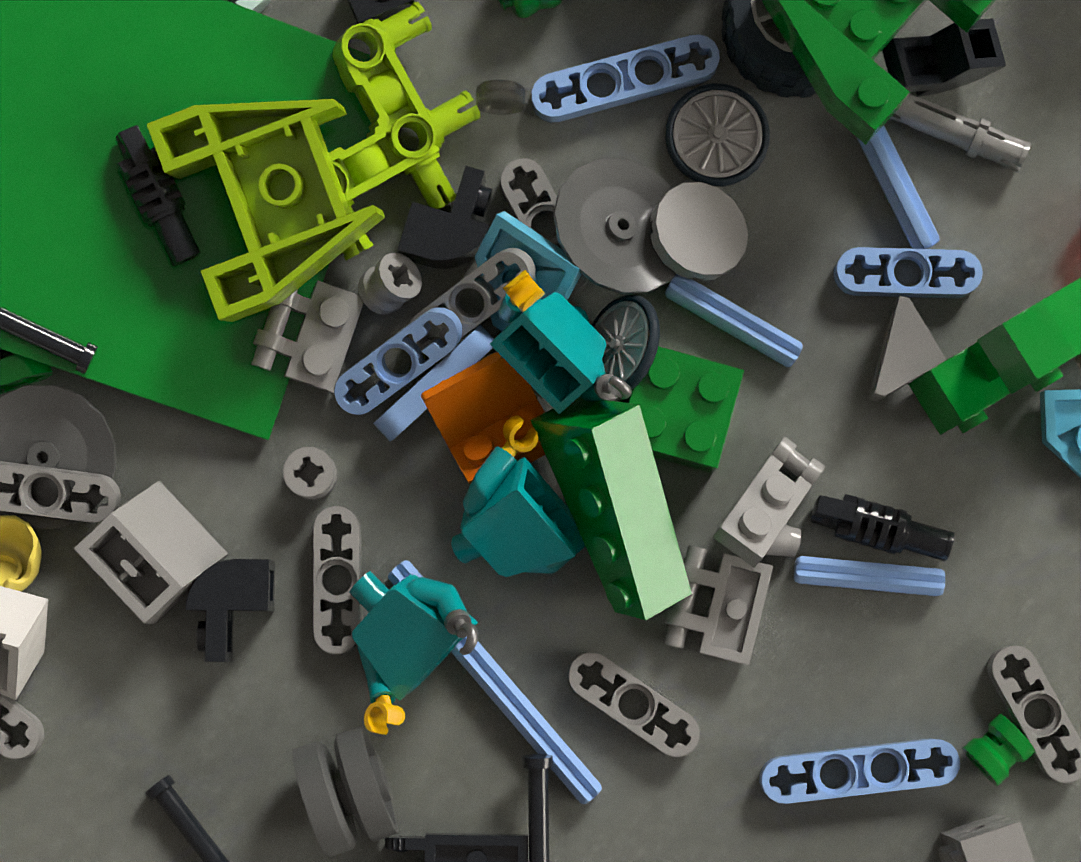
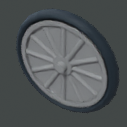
(717, 134)
(631, 337)

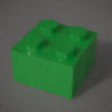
(687, 407)

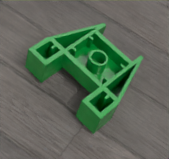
(838, 49)
(1003, 361)

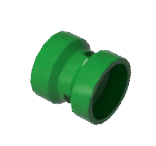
(998, 749)

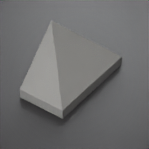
(905, 351)

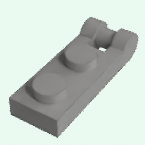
(768, 503)

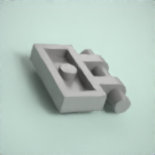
(322, 338)
(733, 609)

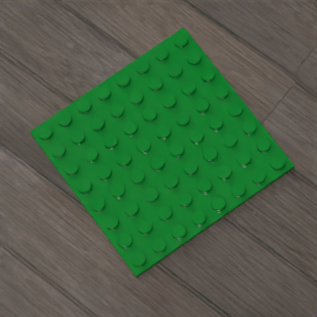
(69, 227)

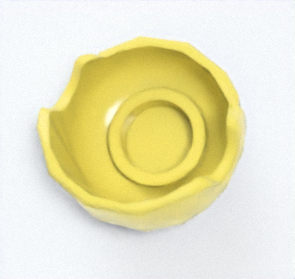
(18, 553)

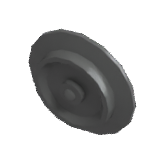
(607, 227)
(54, 431)

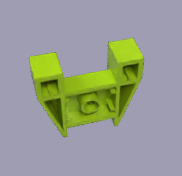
(278, 189)

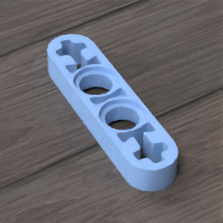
(622, 70)
(858, 764)

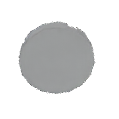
(698, 231)

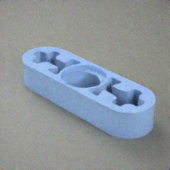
(943, 288)
(378, 393)
(411, 405)

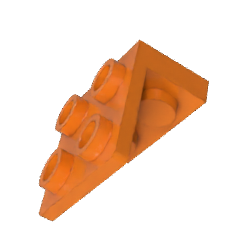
(475, 407)

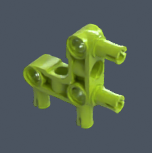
(390, 105)

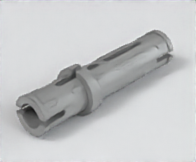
(963, 132)

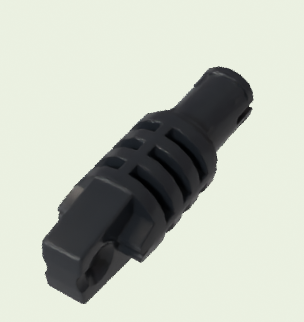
(155, 195)
(881, 527)

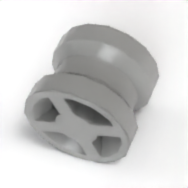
(389, 283)
(320, 480)

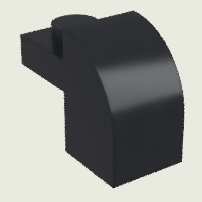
(945, 58)
(447, 238)
(225, 589)

